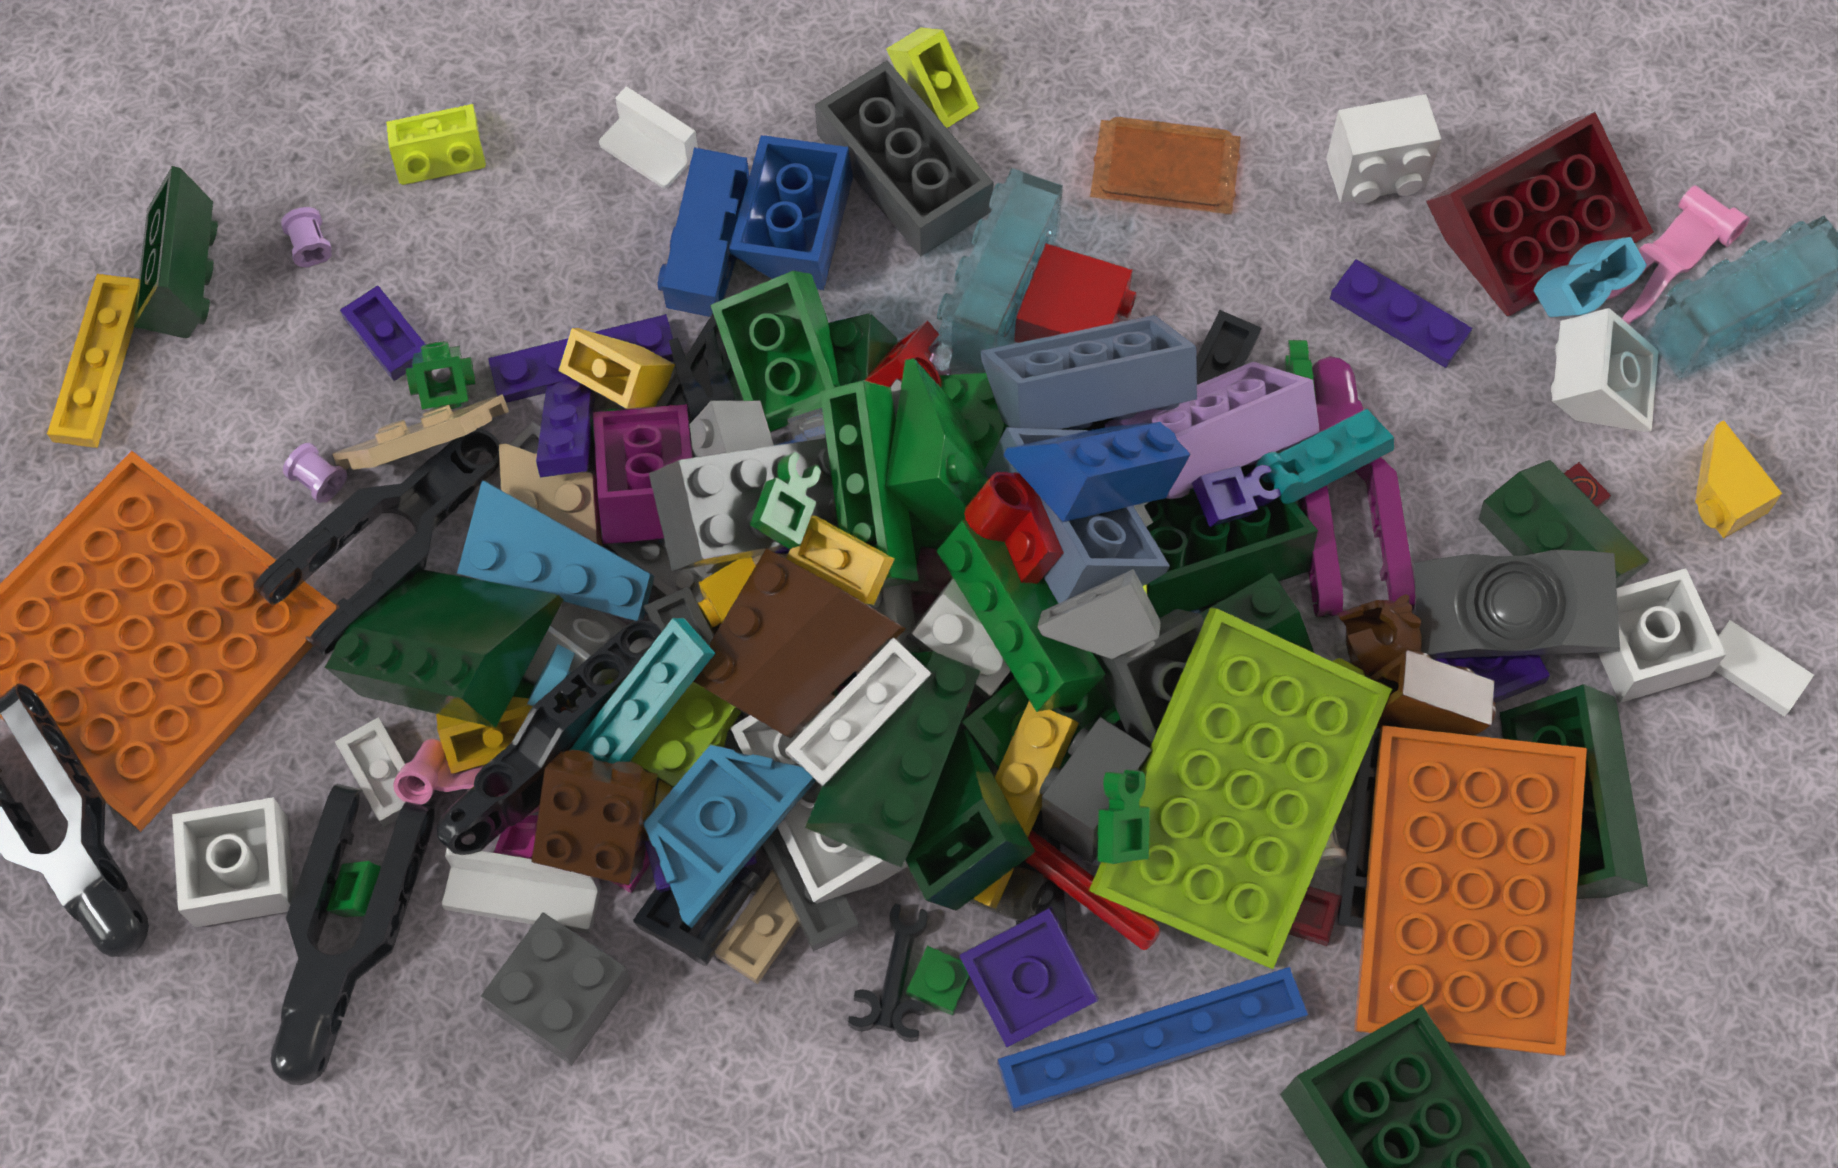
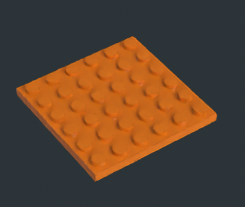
(148, 634)

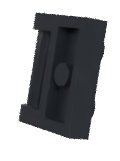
(663, 921)

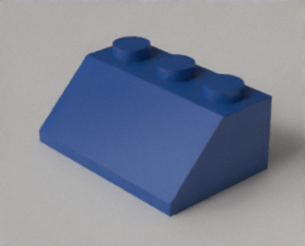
(793, 207)
(1101, 468)

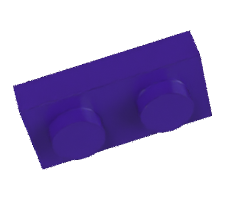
(383, 331)

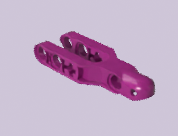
(1335, 402)

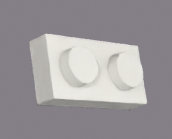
(375, 766)

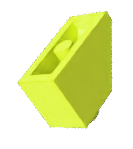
(934, 74)

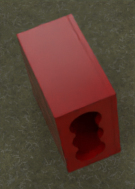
(1072, 295)

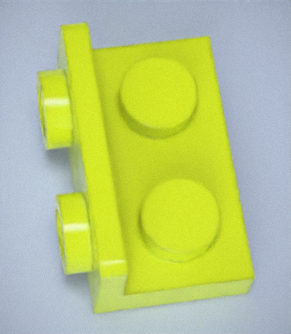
(435, 144)

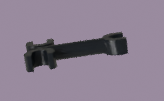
(888, 1012)

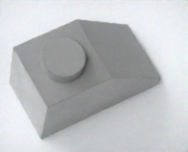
(1105, 619)

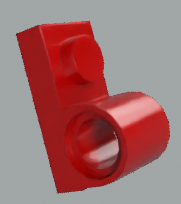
(914, 346)
(1014, 513)

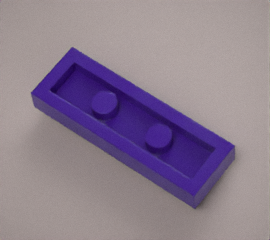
(1400, 313)
(565, 429)

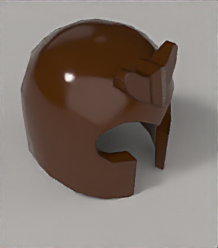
(1380, 632)

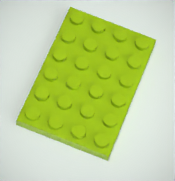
(1245, 787)

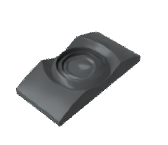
(1518, 604)

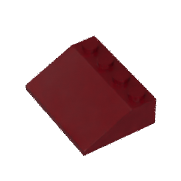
(1539, 210)

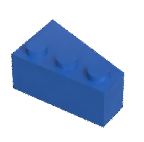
(700, 242)

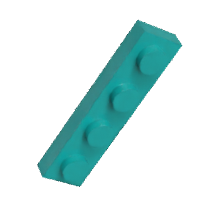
(646, 694)

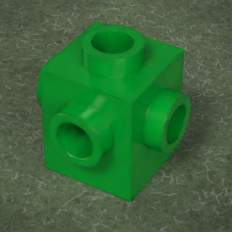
(435, 391)

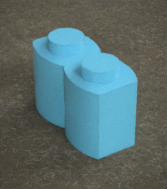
(1590, 277)

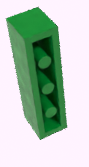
(859, 445)
(1010, 611)

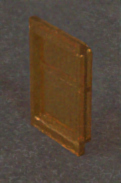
(1166, 165)

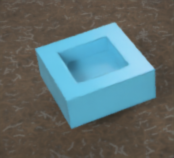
(553, 673)

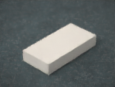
(1761, 669)

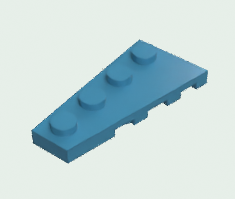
(532, 551)

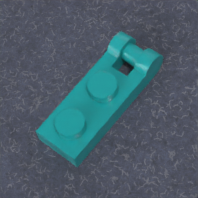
(1327, 456)

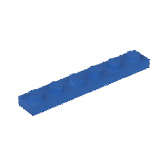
(1151, 1039)

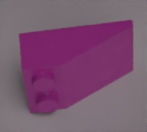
(626, 451)

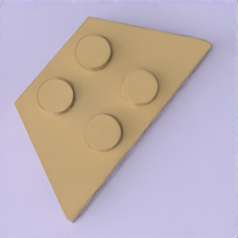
(435, 428)
(565, 498)

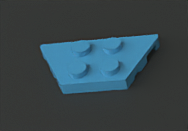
(719, 822)

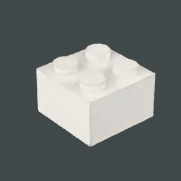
(1383, 149)
(1662, 637)
(233, 862)

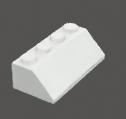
(824, 864)

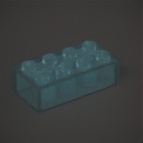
(1000, 267)
(1748, 297)

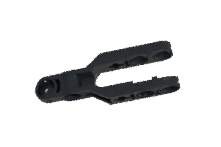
(422, 498)
(540, 739)
(81, 867)
(325, 982)

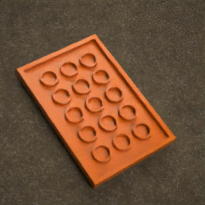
(1472, 888)

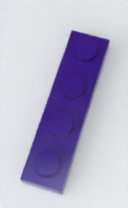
(532, 369)

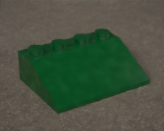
(1224, 558)
(445, 645)
(1399, 1104)

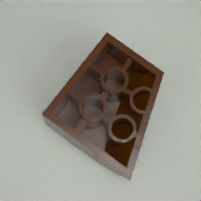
(790, 644)

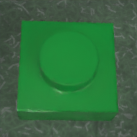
(353, 889)
(939, 981)

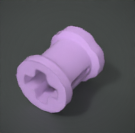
(306, 236)
(314, 472)

